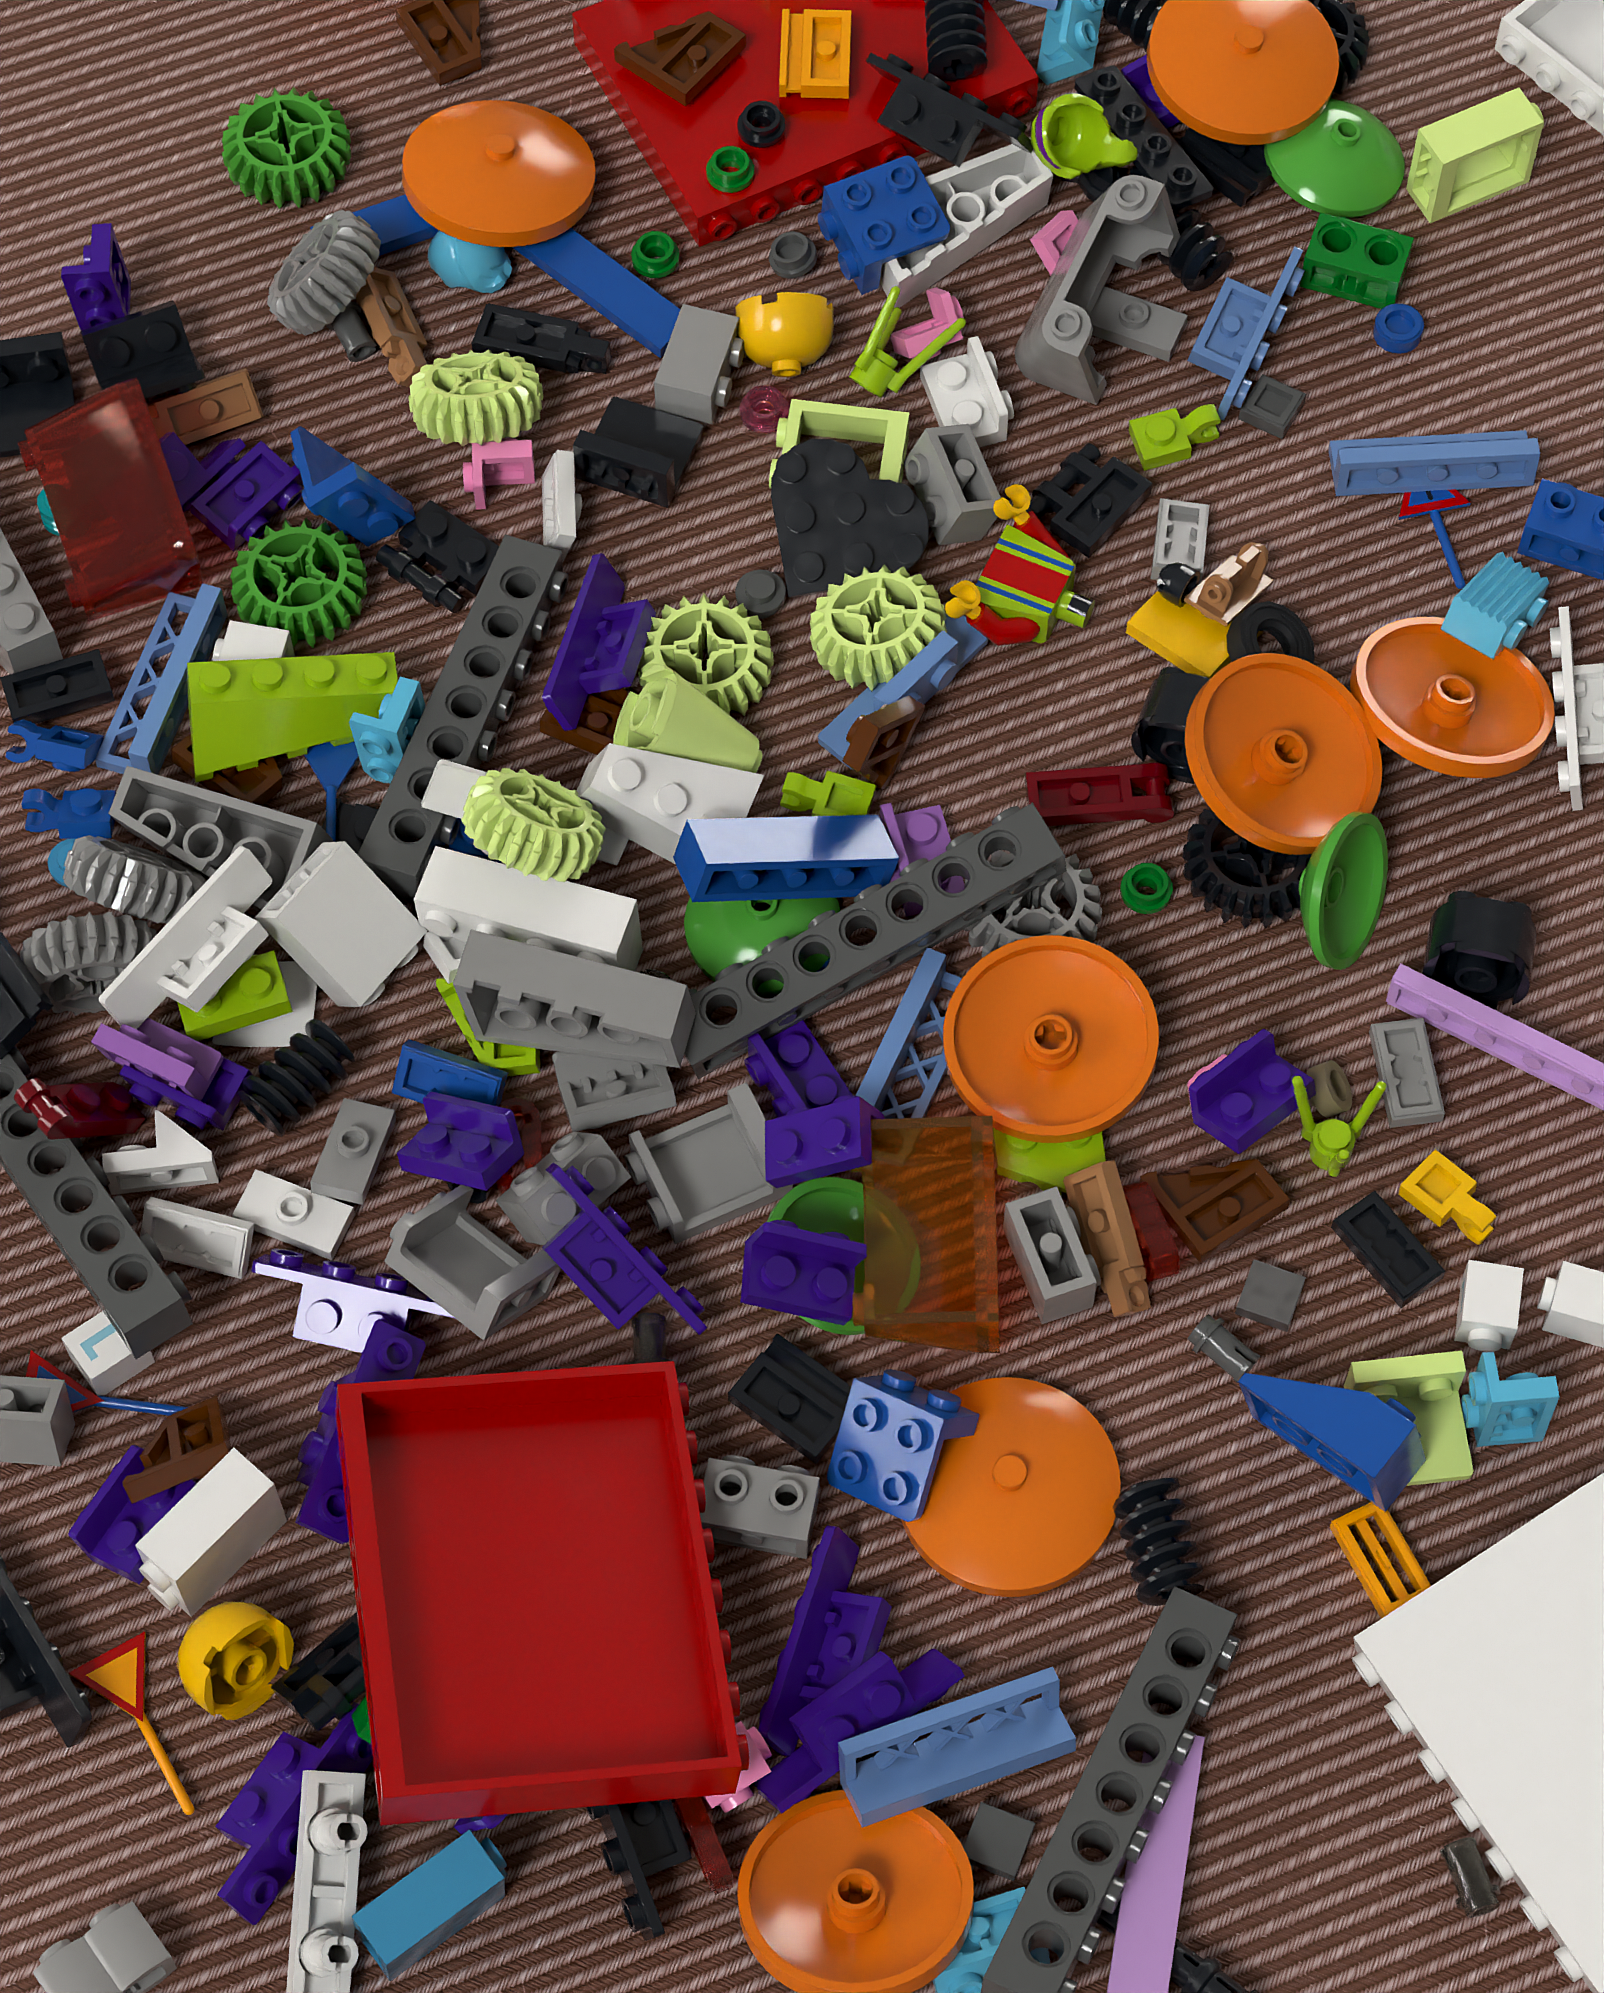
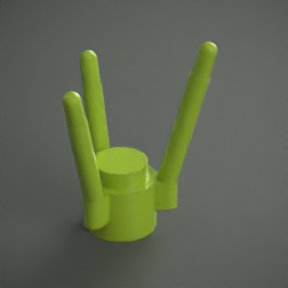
(876, 368)
(1333, 1139)

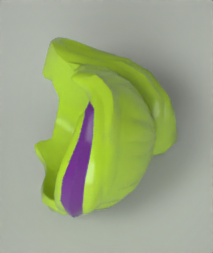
(1076, 137)

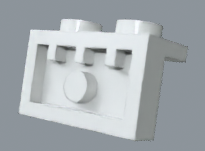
(967, 393)

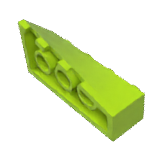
(280, 705)

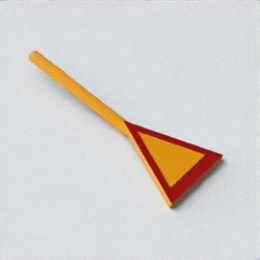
(121, 1680)

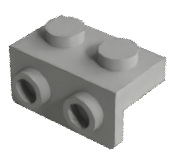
(609, 1090)

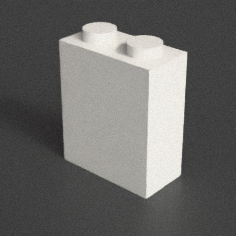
(342, 925)
(210, 1533)

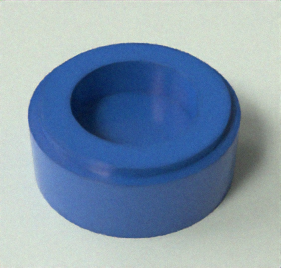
(1398, 328)

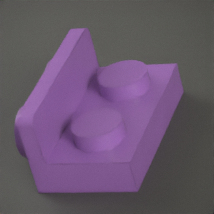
(918, 836)
(161, 1055)

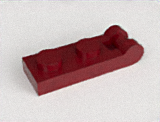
(1100, 794)
(80, 1109)

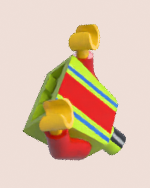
(1023, 583)

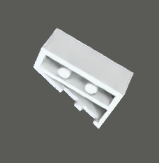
(654, 794)

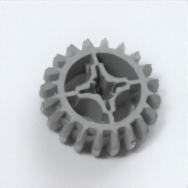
(324, 272)
(129, 878)
(1046, 920)
(82, 957)

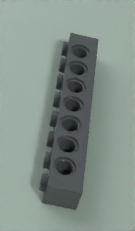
(516, 571)
(896, 942)
(139, 1316)
(1185, 1628)

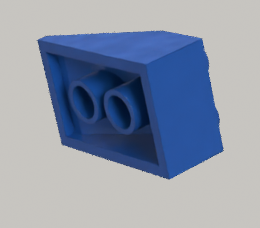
(1343, 1430)

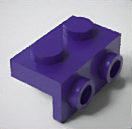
(249, 496)
(214, 1107)
(819, 1141)

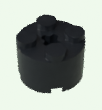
(1163, 721)
(1481, 948)

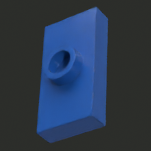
(428, 1070)

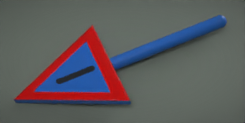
(1433, 503)

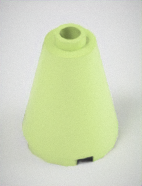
(684, 723)

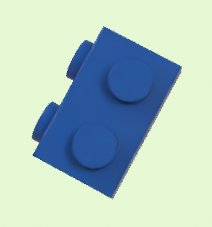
(880, 218)
(347, 492)
(894, 1441)

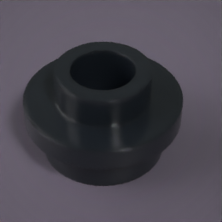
(761, 115)

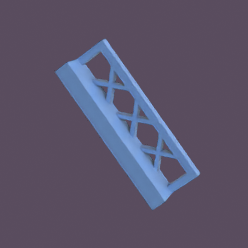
(1433, 463)
(170, 691)
(899, 1040)
(955, 1753)

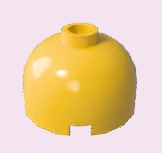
(785, 332)
(233, 1657)

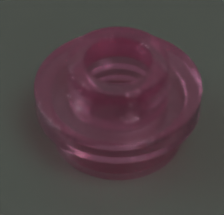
(759, 399)

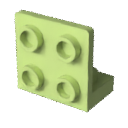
(1430, 1391)

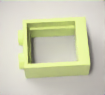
(1474, 154)
(851, 424)

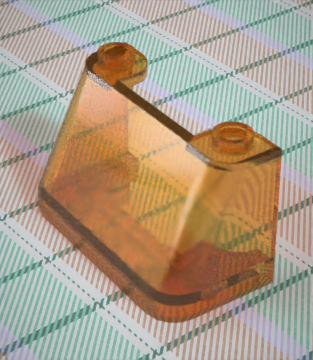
(931, 1234)

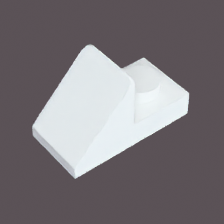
(174, 1163)

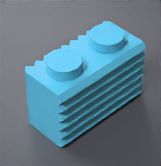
(1497, 606)

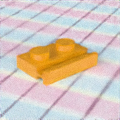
(815, 53)

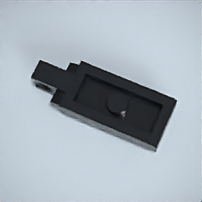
(540, 340)

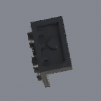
(145, 347)
(32, 385)
(637, 451)

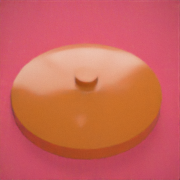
(1243, 66)
(498, 173)
(1450, 702)
(1281, 751)
(1051, 1038)
(1021, 1496)
(854, 1903)

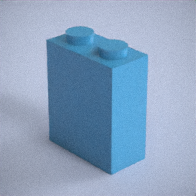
(431, 1903)

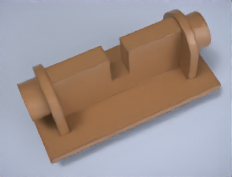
(1232, 585)

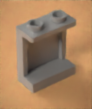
(705, 1168)
(467, 1265)

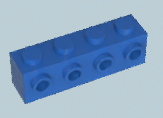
(1566, 529)
(784, 857)

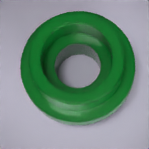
(730, 181)
(651, 245)
(1146, 876)

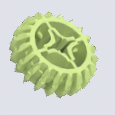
(475, 397)
(875, 625)
(735, 644)
(533, 824)

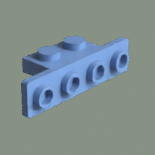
(1236, 327)
(921, 679)

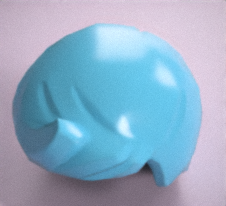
(468, 264)

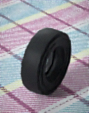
(1278, 622)

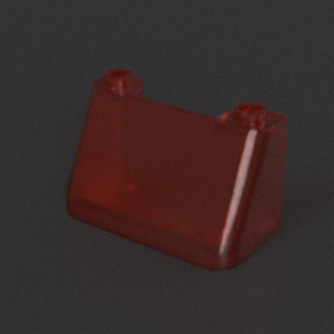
(113, 502)

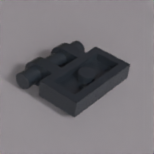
(1098, 507)
(446, 545)
(326, 1678)

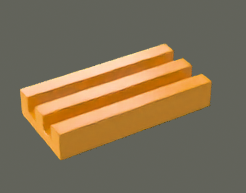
(1361, 1566)

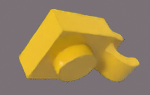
(1445, 1191)

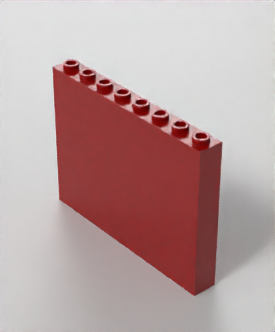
(822, 136)
(535, 1593)

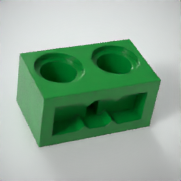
(1356, 261)

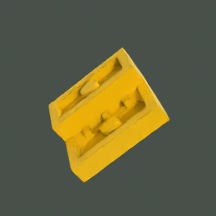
(1181, 636)

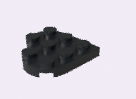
(840, 519)

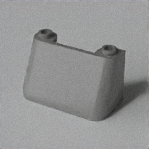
(1119, 228)

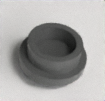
(792, 255)
(760, 593)

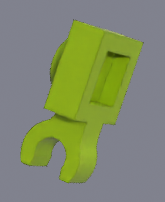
(1168, 439)
(833, 797)

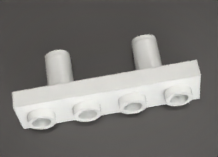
(326, 1882)

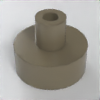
(1332, 1089)

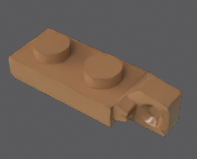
(393, 324)
(207, 408)
(1109, 1236)

